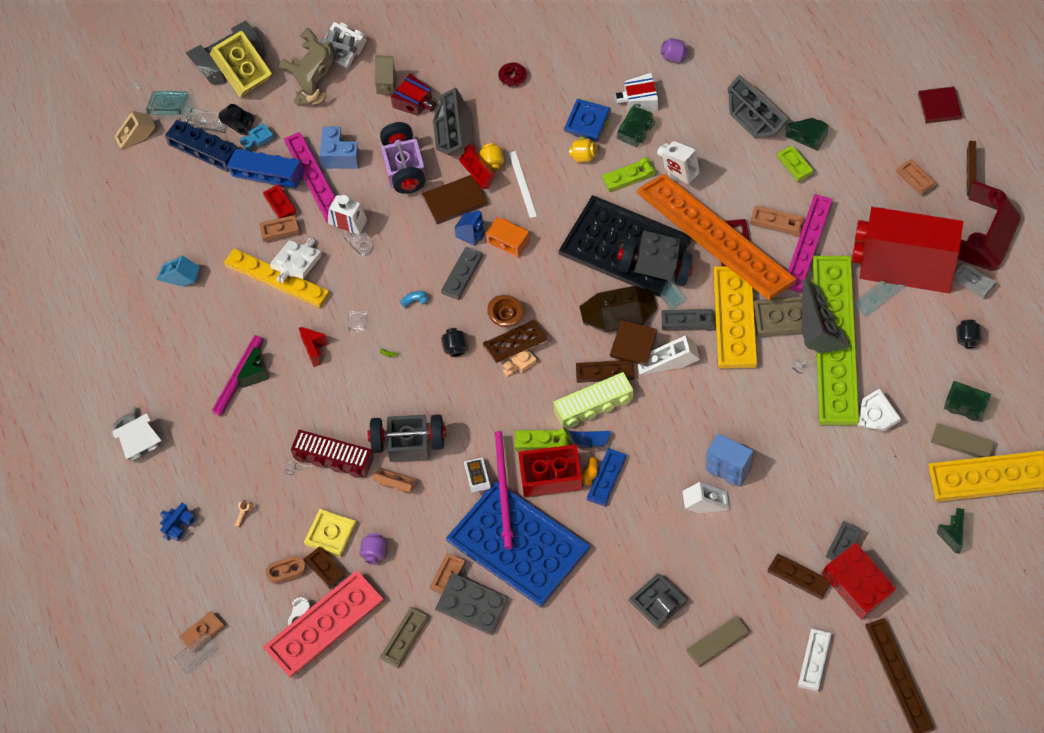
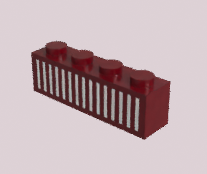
(332, 454)

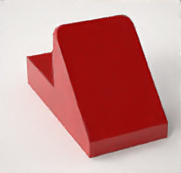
(313, 341)

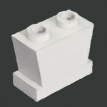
(136, 437)

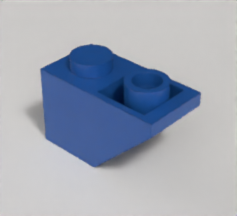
(470, 227)

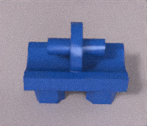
(172, 521)

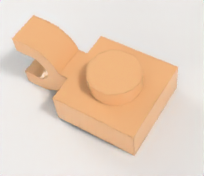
(520, 361)

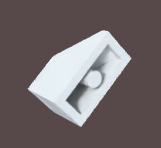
(705, 499)

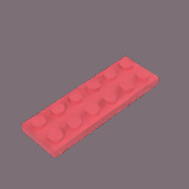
(323, 624)

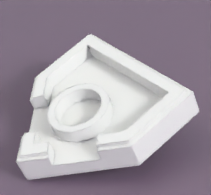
(877, 412)

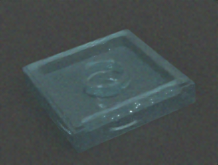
(167, 102)

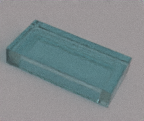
(672, 295)

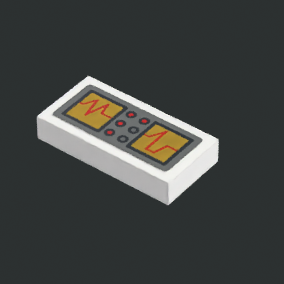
(477, 475)

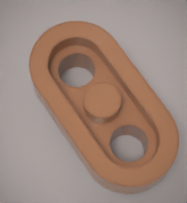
(285, 568)

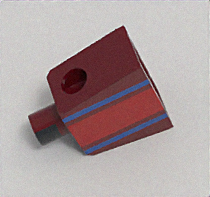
(413, 96)

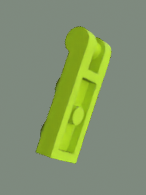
(628, 175)
(539, 439)

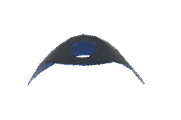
(588, 438)

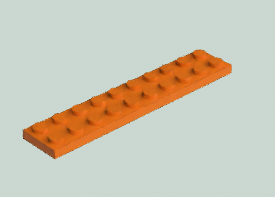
(717, 236)

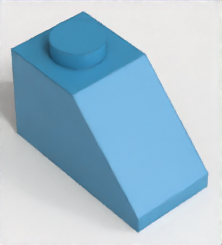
(179, 272)

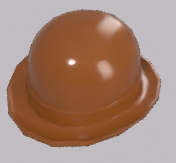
(505, 310)

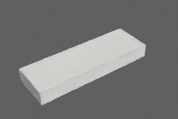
(814, 660)

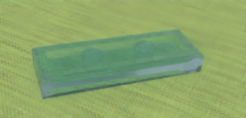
(876, 297)

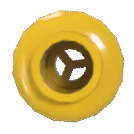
(583, 150)
(492, 155)

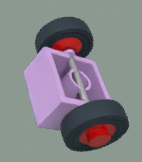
(402, 158)

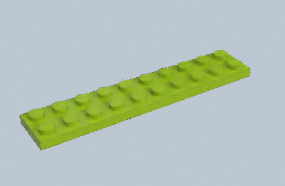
(837, 368)

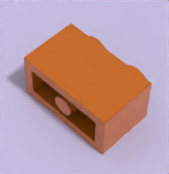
(507, 236)

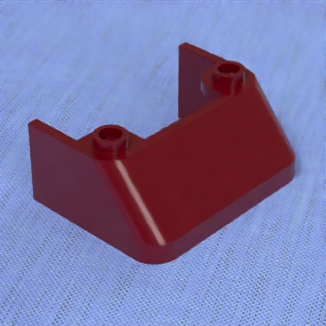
(990, 249)

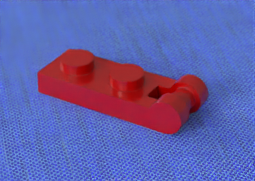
(477, 167)

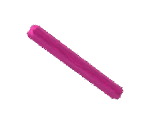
(232, 383)

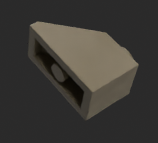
(385, 74)

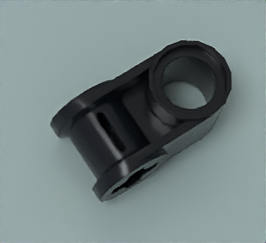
(236, 118)

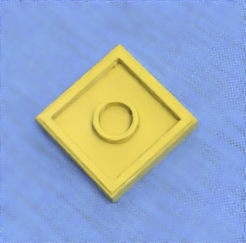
(330, 532)

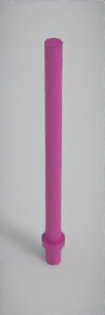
(507, 534)

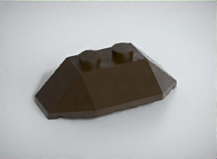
(624, 304)

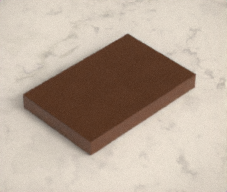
(454, 199)

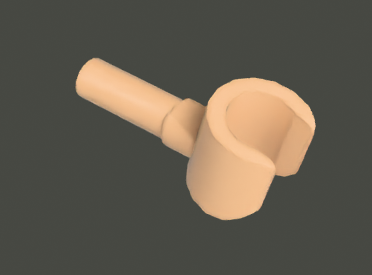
(243, 510)

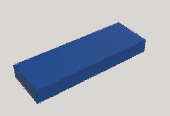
(606, 477)

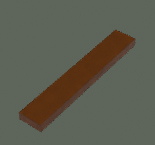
(899, 677)

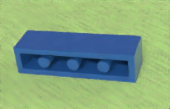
(265, 168)

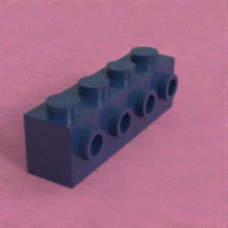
(200, 144)

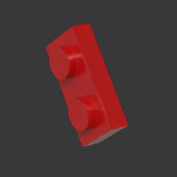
(279, 202)

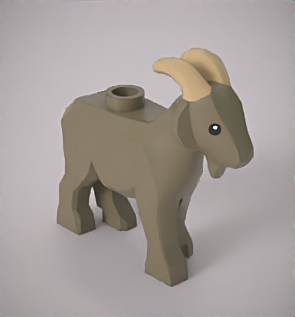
(310, 69)

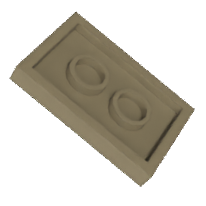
(778, 316)

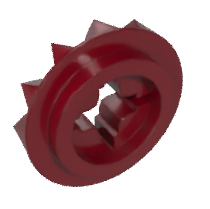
(507, 70)

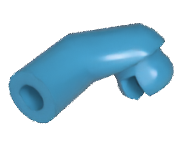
(412, 296)

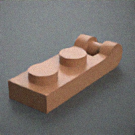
(777, 220)

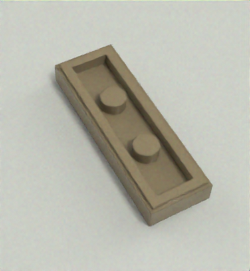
(962, 441)
(404, 637)
(717, 641)

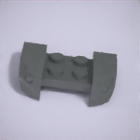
(205, 63)

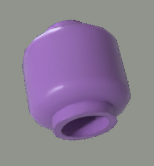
(674, 50)
(373, 548)

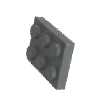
(471, 603)

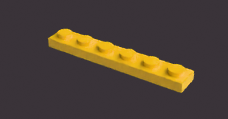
(263, 273)

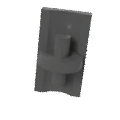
(347, 44)

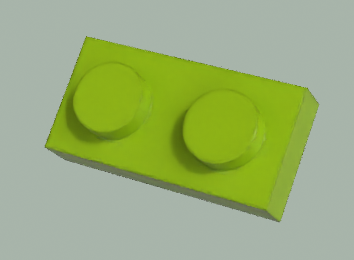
(794, 163)

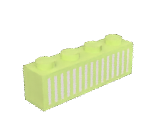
(593, 400)

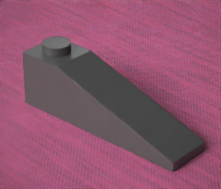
(818, 322)

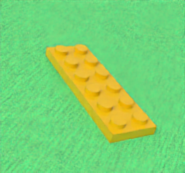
(734, 320)
(987, 476)

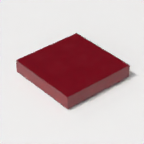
(939, 104)

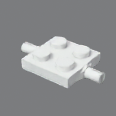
(295, 259)

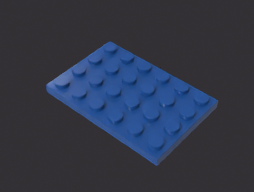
(541, 547)

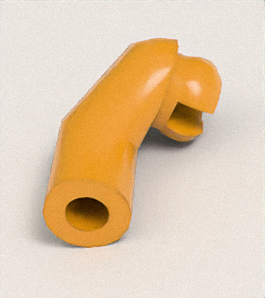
(590, 472)

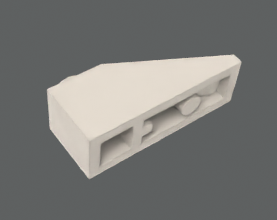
(671, 356)

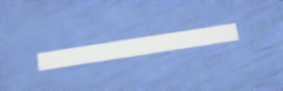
(522, 183)

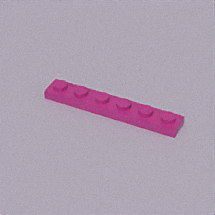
(312, 174)
(809, 240)

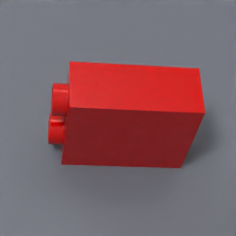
(908, 249)

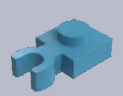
(258, 136)

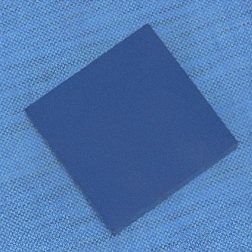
(587, 119)

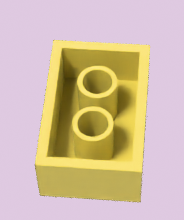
(240, 63)

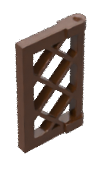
(511, 350)

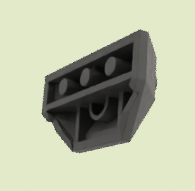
(754, 109)
(452, 123)

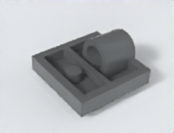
(657, 600)

